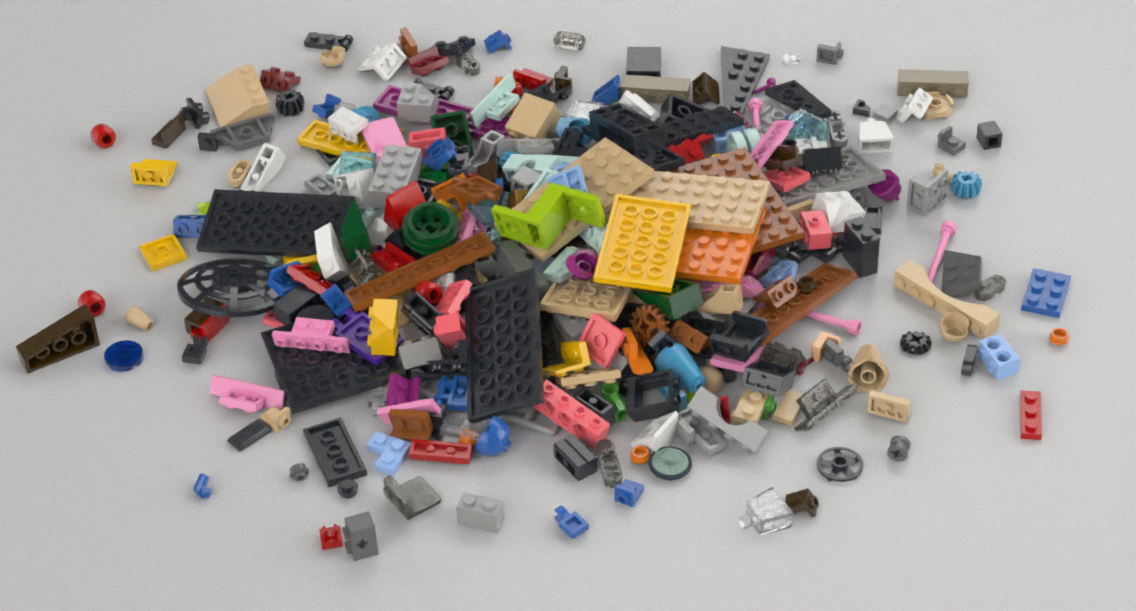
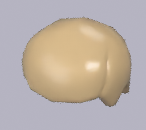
(334, 57)
(954, 327)
(713, 377)

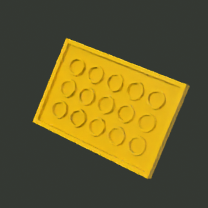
(642, 243)

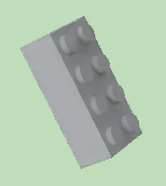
(395, 170)

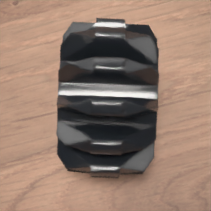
(289, 103)

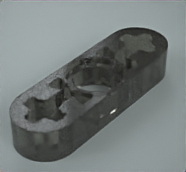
(612, 457)

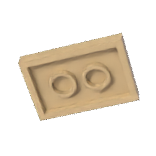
(589, 377)

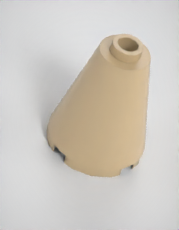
(868, 370)

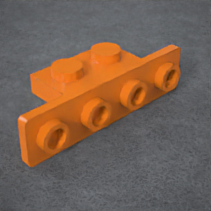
(635, 354)

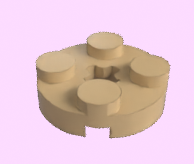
(942, 108)

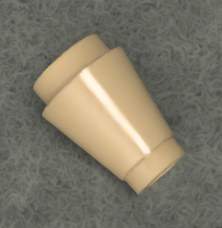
(138, 317)

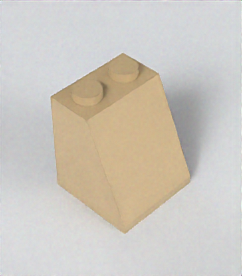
(533, 118)

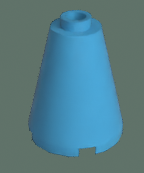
(682, 364)

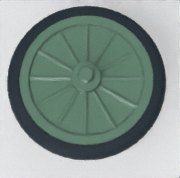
(670, 463)

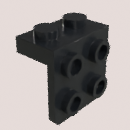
(707, 325)

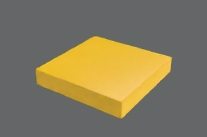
(163, 252)

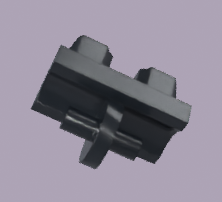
(194, 113)

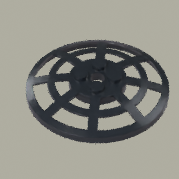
(230, 280)

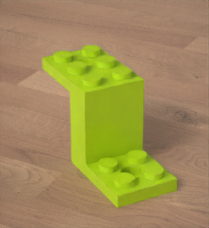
(549, 216)

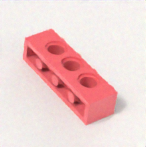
(572, 415)

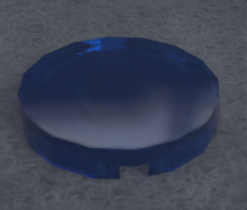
(123, 355)

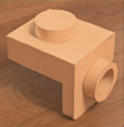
(817, 346)

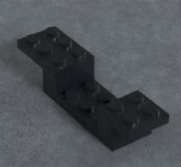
(642, 136)

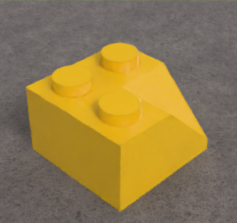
(383, 327)

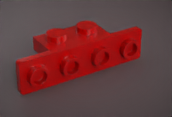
(692, 149)

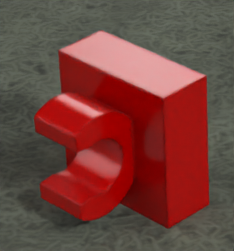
(331, 537)

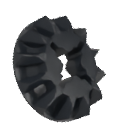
(913, 347)

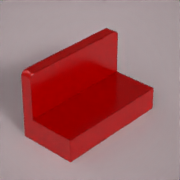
(210, 327)

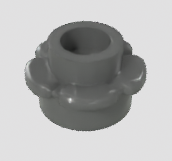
(299, 472)

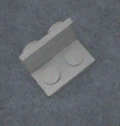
(925, 196)

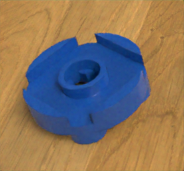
(439, 153)

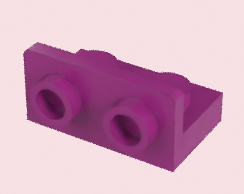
(402, 390)

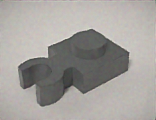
(835, 355)

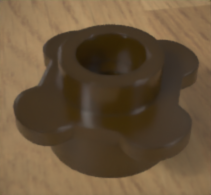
(806, 284)

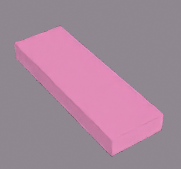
(427, 405)

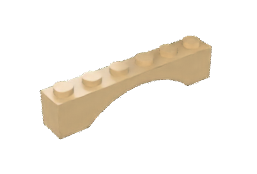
(914, 281)
(719, 301)

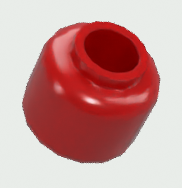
(103, 136)
(429, 291)
(93, 301)

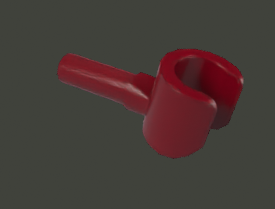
(800, 370)

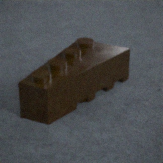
(59, 340)

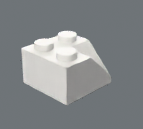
(837, 208)

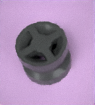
(898, 448)

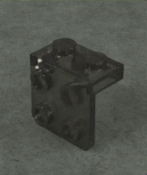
(412, 496)

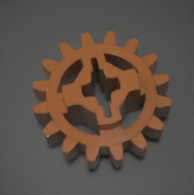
(648, 323)

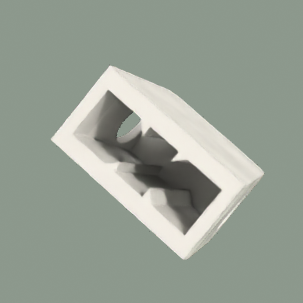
(875, 137)

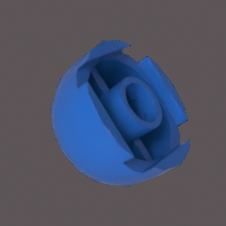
(494, 438)

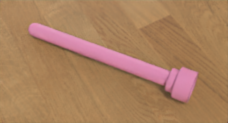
(755, 107)
(947, 230)
(853, 326)

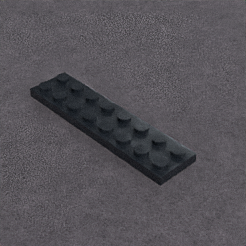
(693, 125)

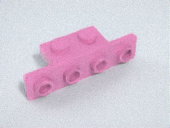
(312, 334)
(245, 395)

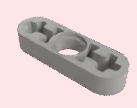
(837, 133)

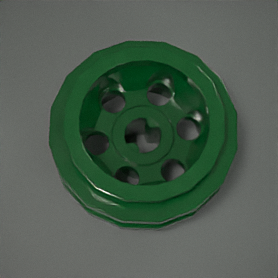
(430, 220)

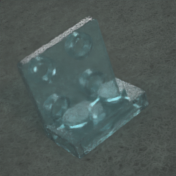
(807, 126)

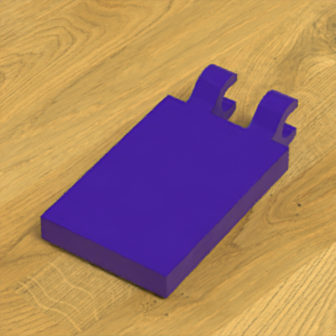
(357, 331)

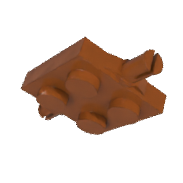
(475, 189)

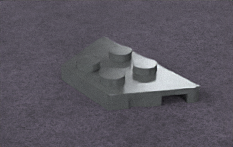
(247, 132)
(961, 273)

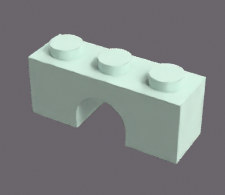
(535, 162)

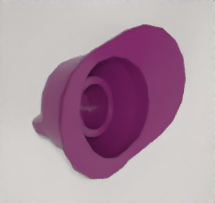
(887, 189)
(582, 264)

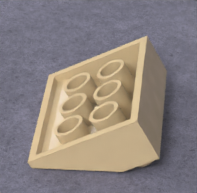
(238, 96)

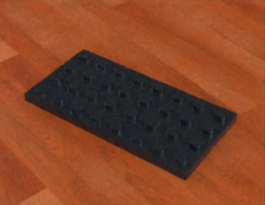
(269, 222)
(503, 346)

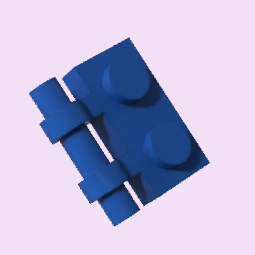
(458, 393)

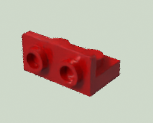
(531, 79)
(392, 257)

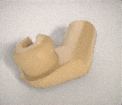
(938, 168)

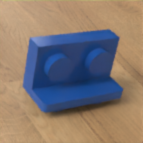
(188, 226)

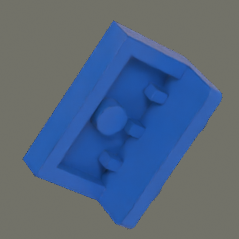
(281, 281)

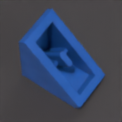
(608, 92)

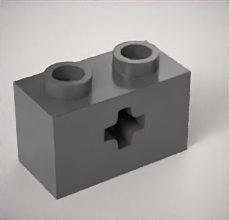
(360, 536)

